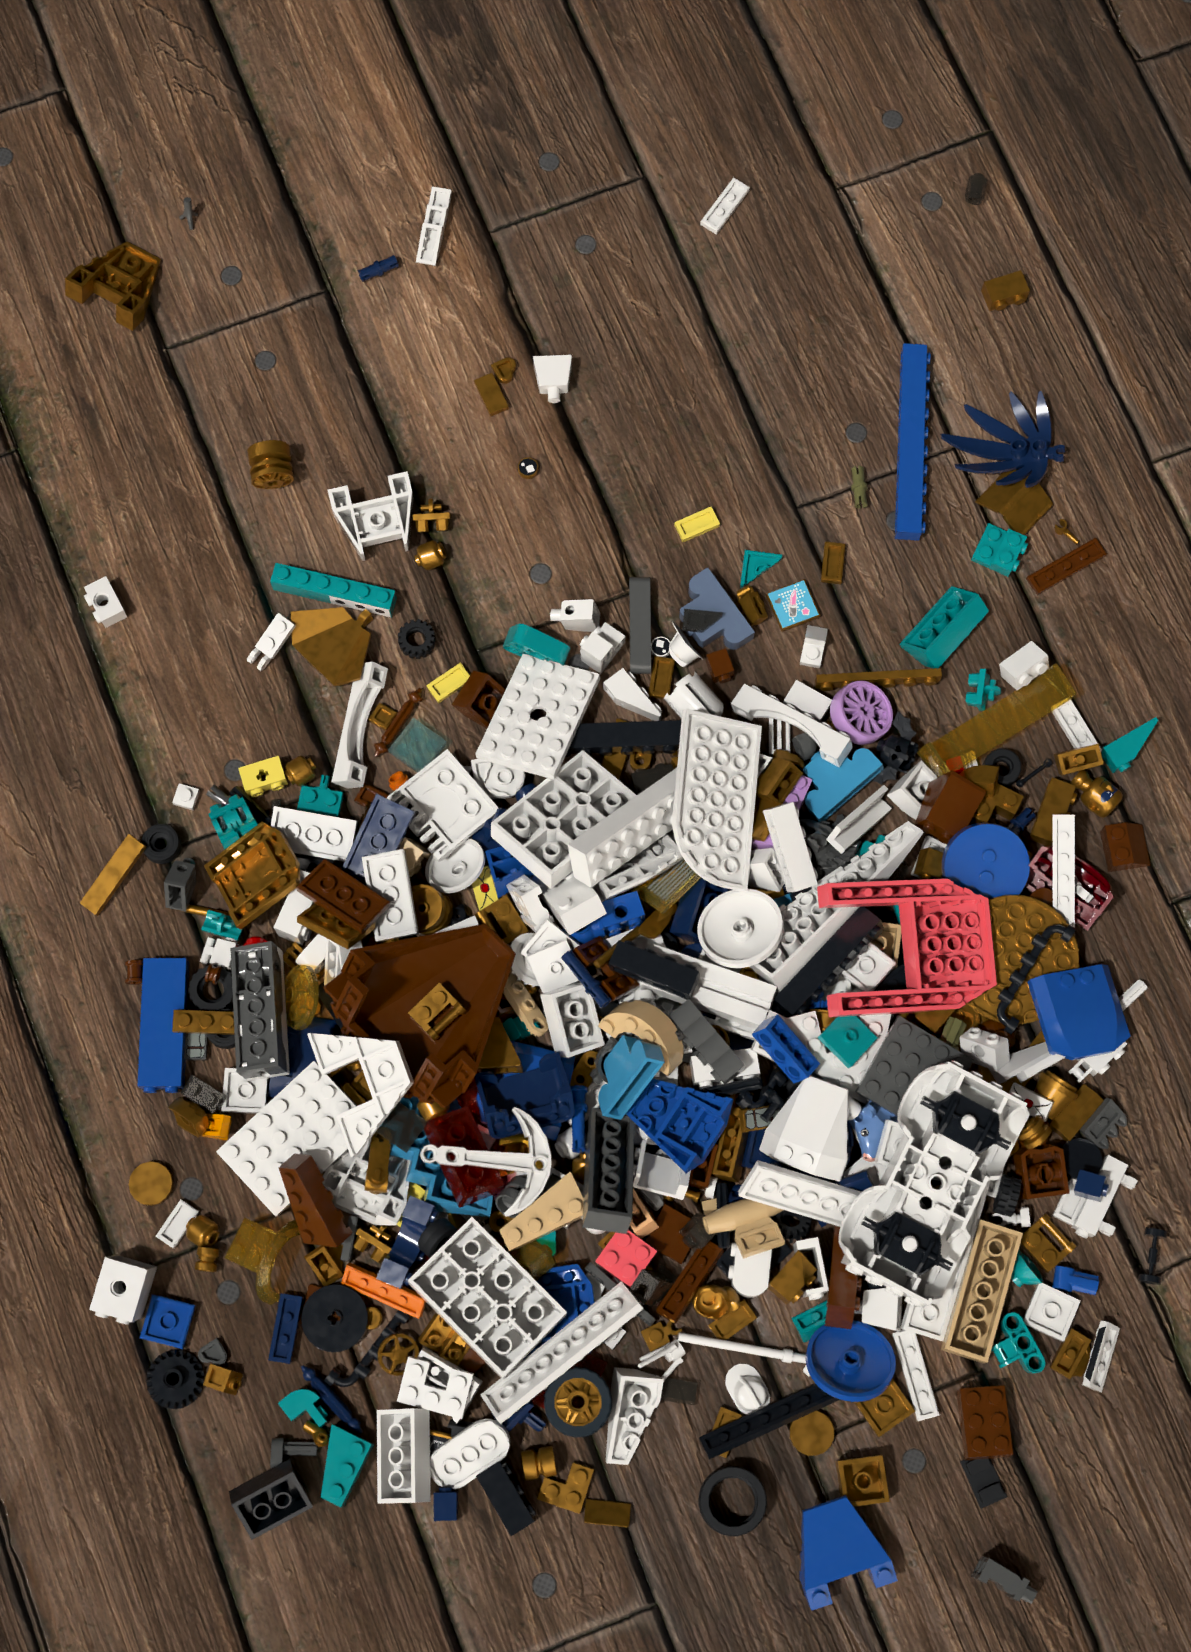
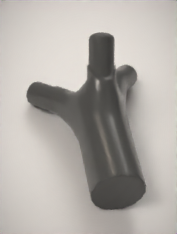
(188, 212)

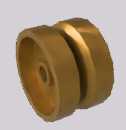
(432, 909)

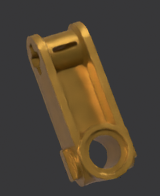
(377, 1171)

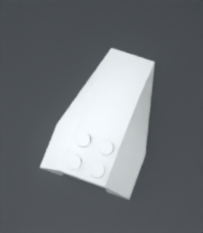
(641, 868)

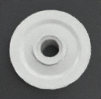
(521, 965)

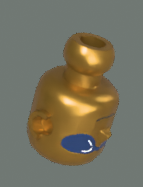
(1098, 794)

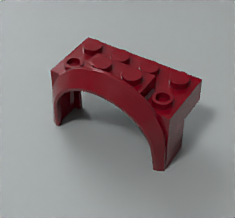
(1085, 912)

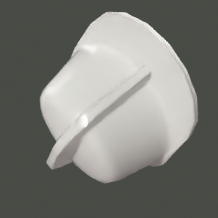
(681, 649)
(747, 1388)

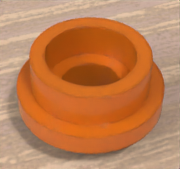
(397, 779)

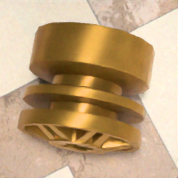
(270, 464)

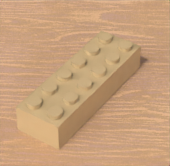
(982, 1292)

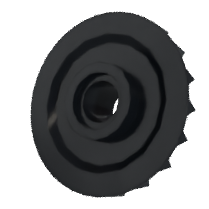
(190, 1379)

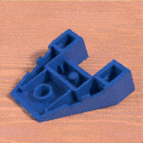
(836, 1546)

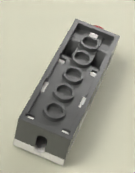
(259, 1010)

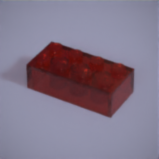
(466, 1182)

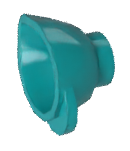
(1025, 1271)

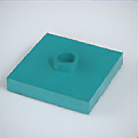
(847, 1039)

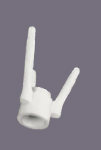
(671, 1351)

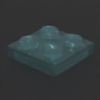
(417, 746)

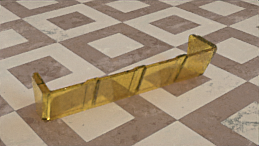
(998, 722)

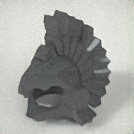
(824, 855)

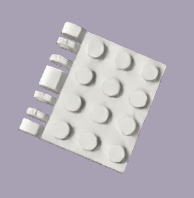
(446, 802)

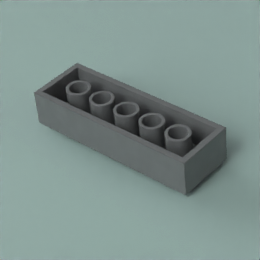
(608, 1173)

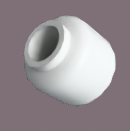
(564, 1144)

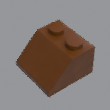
(479, 698)
(1124, 846)

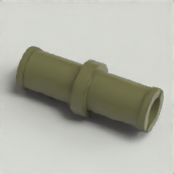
(859, 487)

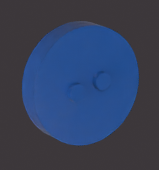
(987, 860)

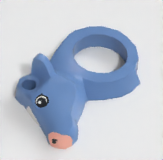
(869, 1128)

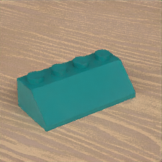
(944, 627)

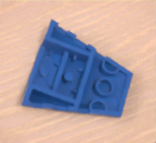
(681, 1120)

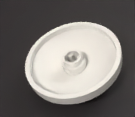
(740, 928)

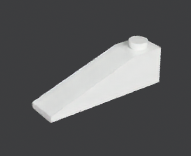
(911, 789)
(633, 1402)

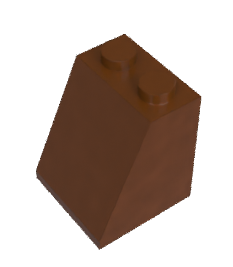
(948, 805)

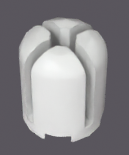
(694, 695)

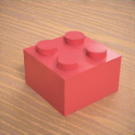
(625, 1257)

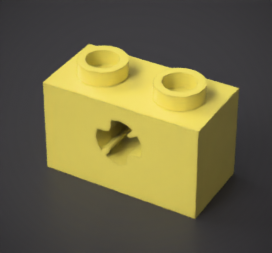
(252, 776)

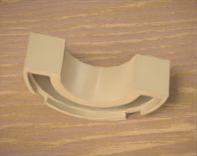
(648, 1024)

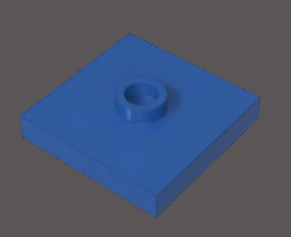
(167, 1321)

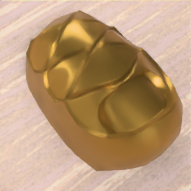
(189, 1116)

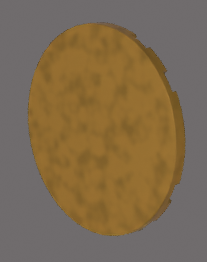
(1013, 927)

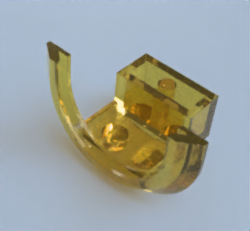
(256, 1250)

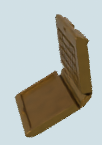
(1017, 504)

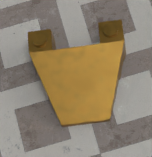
(120, 277)

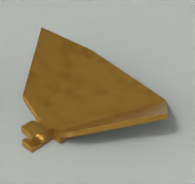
(332, 642)

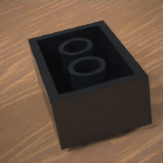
(506, 1497)
(270, 1499)

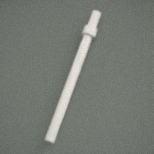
(785, 1355)

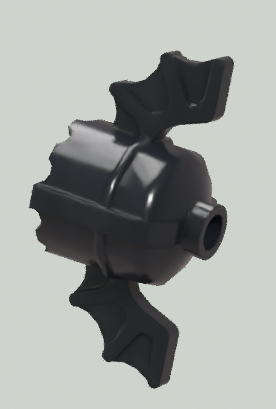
(897, 751)

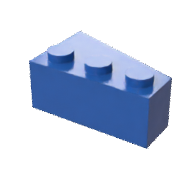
(504, 869)

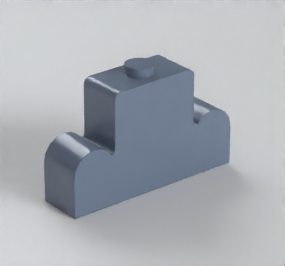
(710, 596)

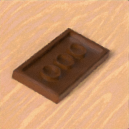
(343, 896)

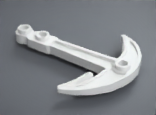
(519, 1162)

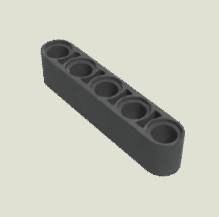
(640, 625)

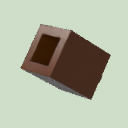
(720, 666)

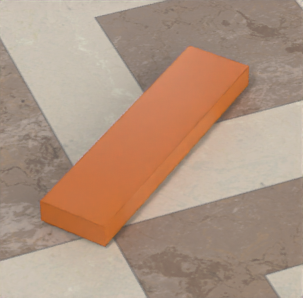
(367, 1284)

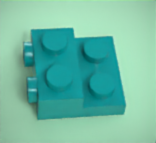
(1000, 549)

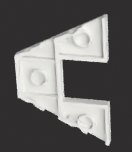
(831, 1069)
(385, 1075)

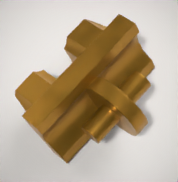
(422, 519)
(363, 1240)

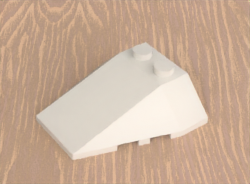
(811, 1130)
(347, 1185)

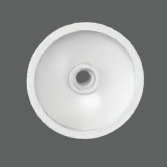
(456, 870)

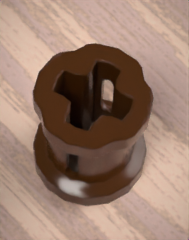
(134, 972)

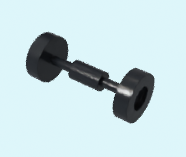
(1152, 1256)

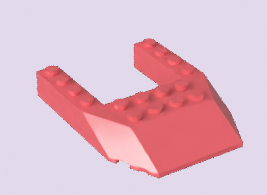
(943, 944)

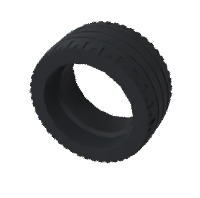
(759, 1495)

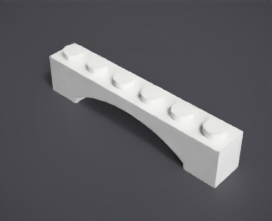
(752, 704)
(349, 764)

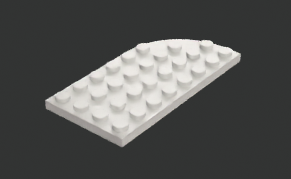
(716, 796)

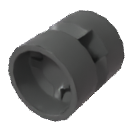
(509, 1194)

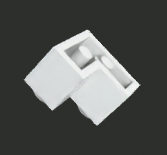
(601, 647)

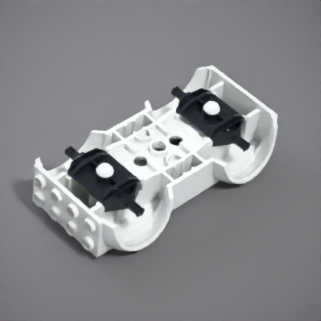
(886, 1228)

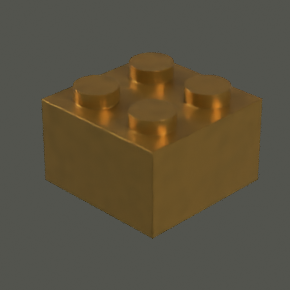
(863, 1480)

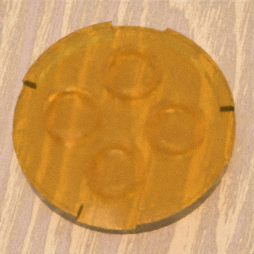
(301, 996)

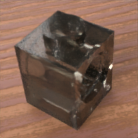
(695, 1233)

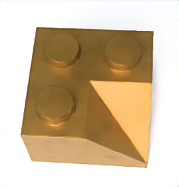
(792, 1278)

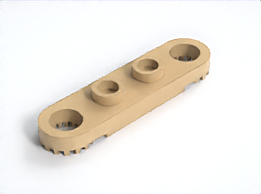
(524, 1006)

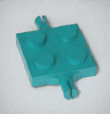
(320, 799)

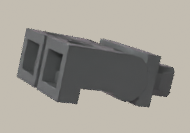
(1005, 1580)

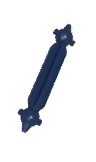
(331, 1399)

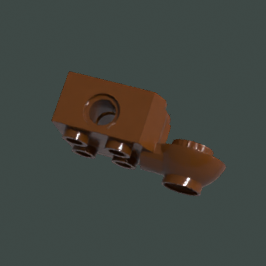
(1041, 1170)

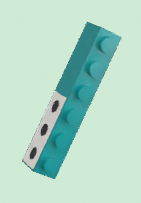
(333, 590)

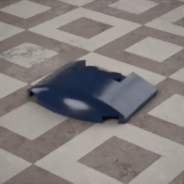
(301, 1052)

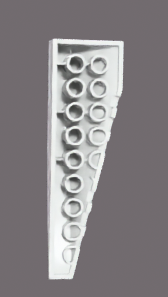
(811, 927)

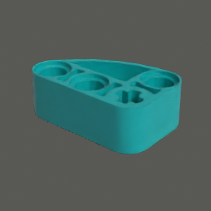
(529, 641)

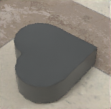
(214, 1353)

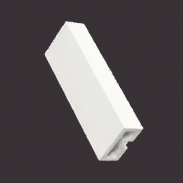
(722, 991)

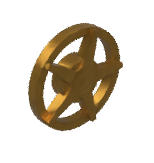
(397, 1353)

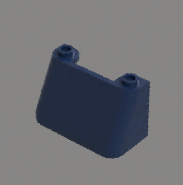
(538, 1092)

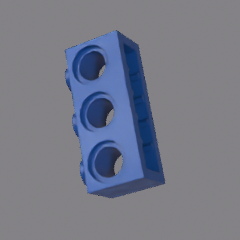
(785, 1049)

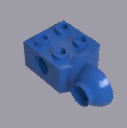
(611, 924)

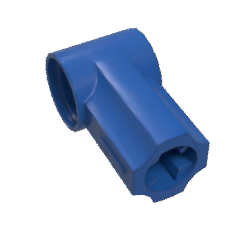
(1069, 1280)

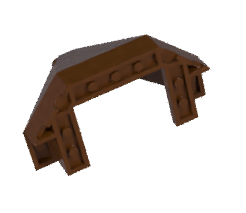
(390, 978)

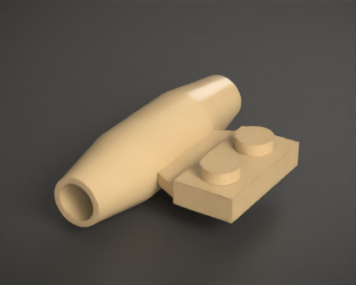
(752, 1225)

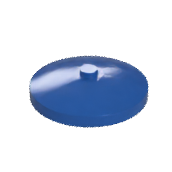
(850, 1362)

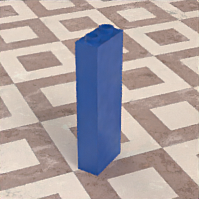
(160, 1050)

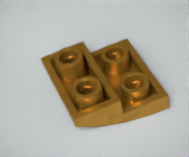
(444, 1340)

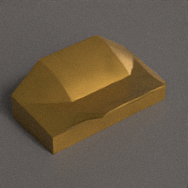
(1072, 1355)

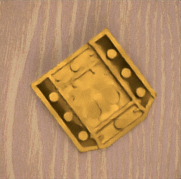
(255, 873)

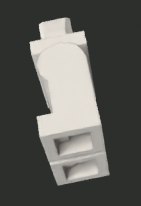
(525, 896)

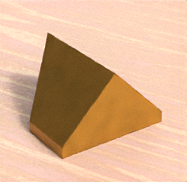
(326, 1263)

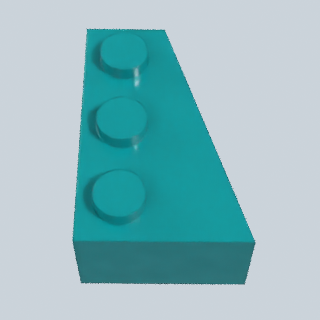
(343, 1464)

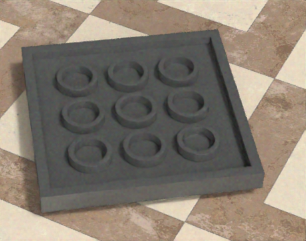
(900, 1060)

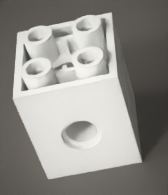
(113, 1299)

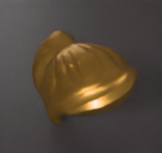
(715, 1301)

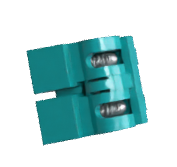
(232, 820)

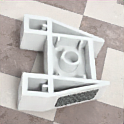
(375, 519)

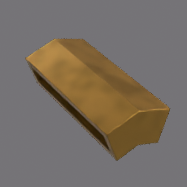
(1076, 1113)

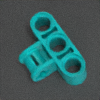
(1008, 1349)

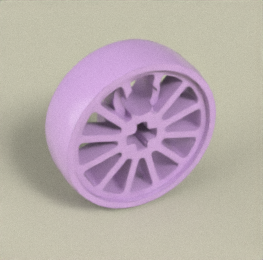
(861, 712)

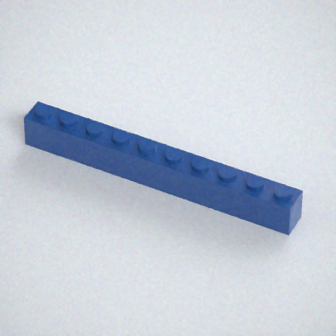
(911, 445)

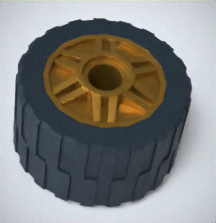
(580, 1421)

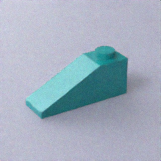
(1123, 751)

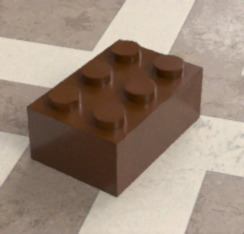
(984, 1422)

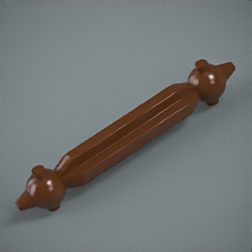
(398, 722)

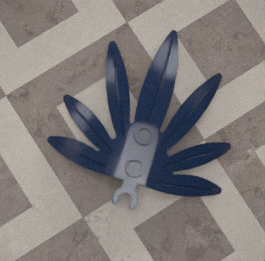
(1028, 453)

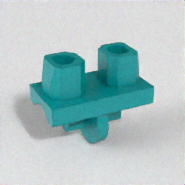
(984, 690)
(221, 925)

